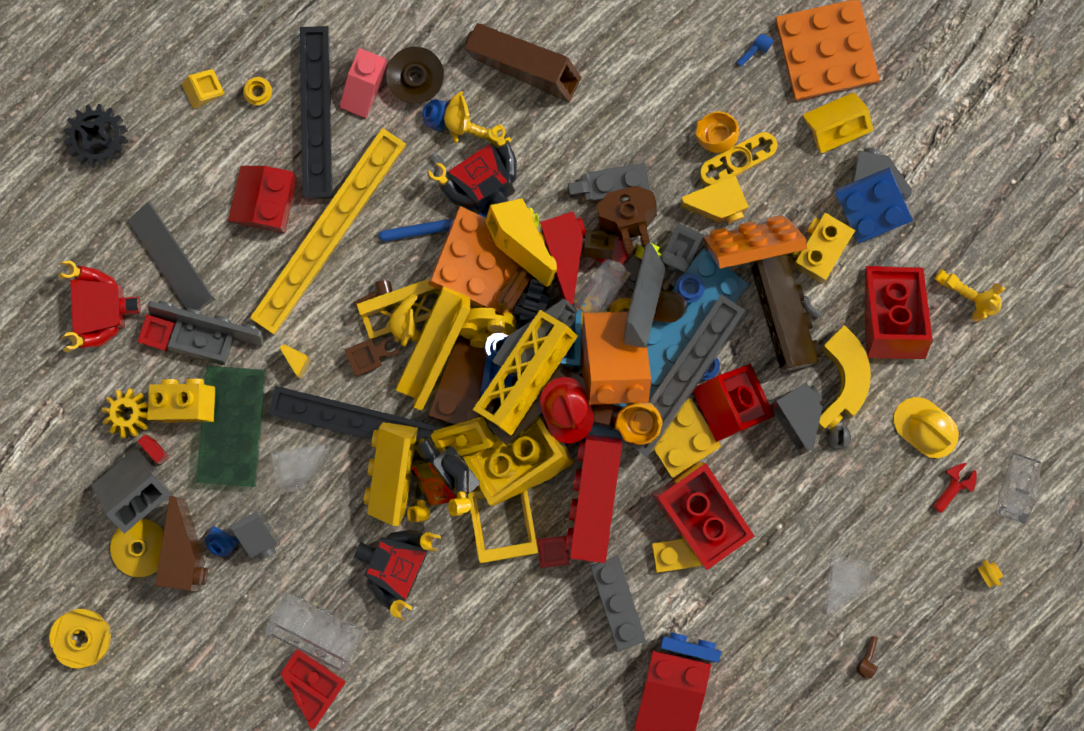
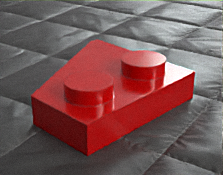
(312, 686)

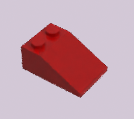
(564, 242)
(896, 313)
(703, 515)
(672, 693)

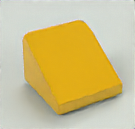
(202, 88)
(296, 359)

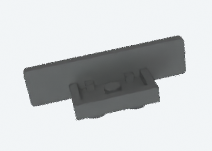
(202, 335)

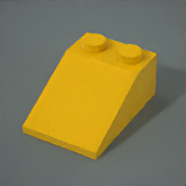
(523, 465)

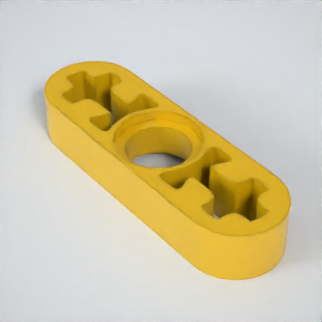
(753, 142)

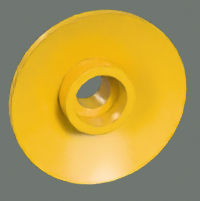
(145, 562)

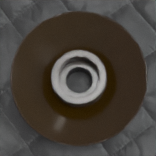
(412, 61)

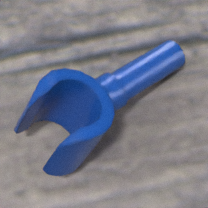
(762, 43)

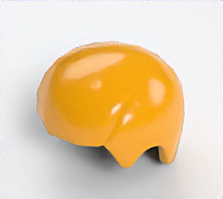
(717, 132)
(639, 423)

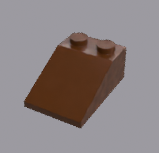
(461, 385)
(180, 555)

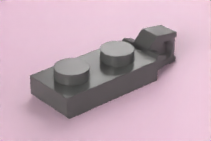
(599, 183)

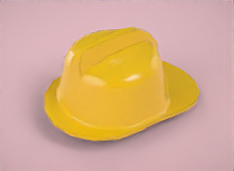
(926, 427)

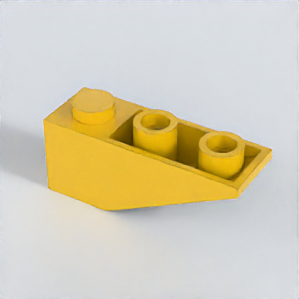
(518, 237)

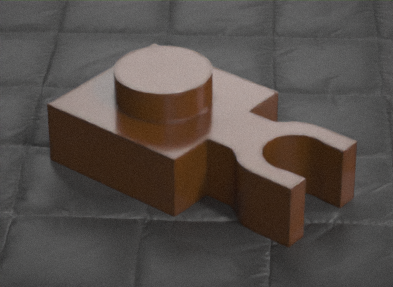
(365, 356)

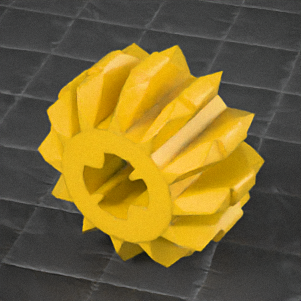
(117, 406)

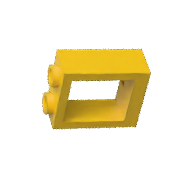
(502, 552)

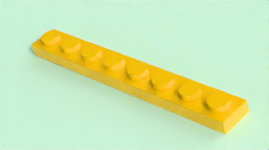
(328, 231)

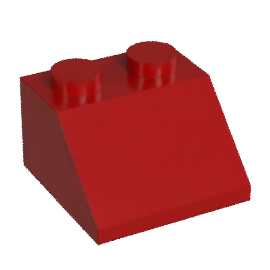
(263, 198)
(733, 402)

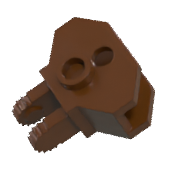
(628, 217)

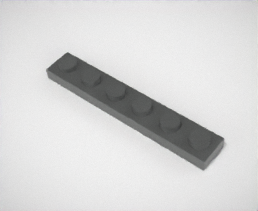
(693, 365)

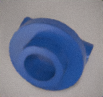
(434, 113)
(220, 542)

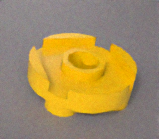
(484, 322)
(71, 623)

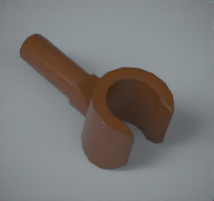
(382, 287)
(865, 667)

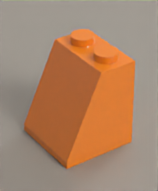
(609, 367)

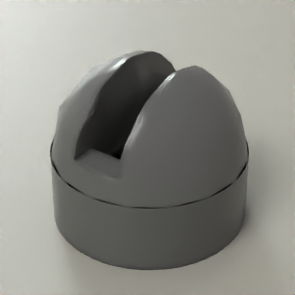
(832, 437)

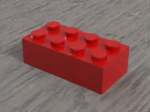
(595, 499)

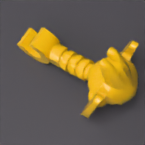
(458, 121)
(986, 303)
(402, 322)

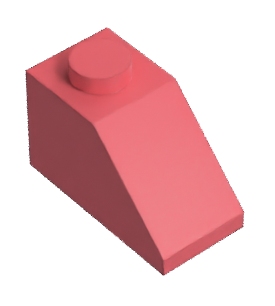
(363, 83)

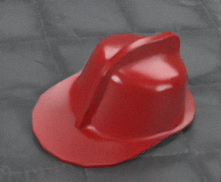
(566, 410)

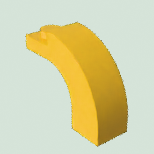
(855, 375)

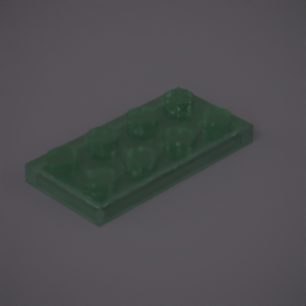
(232, 441)

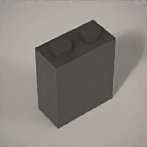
(130, 490)

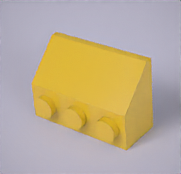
(390, 472)

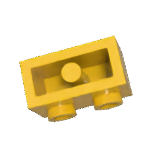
(823, 247)
(181, 402)

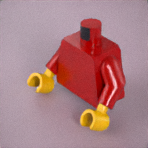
(96, 307)

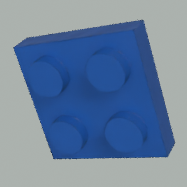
(874, 205)

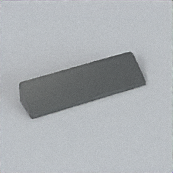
(170, 258)
(644, 299)

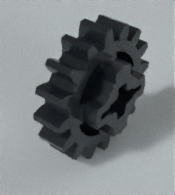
(101, 125)
(530, 303)

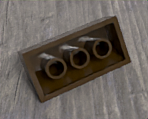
(784, 313)

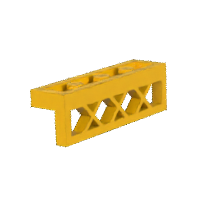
(392, 300)
(434, 346)
(535, 373)

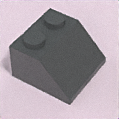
(800, 416)

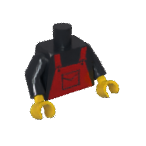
(482, 178)
(440, 480)
(395, 566)

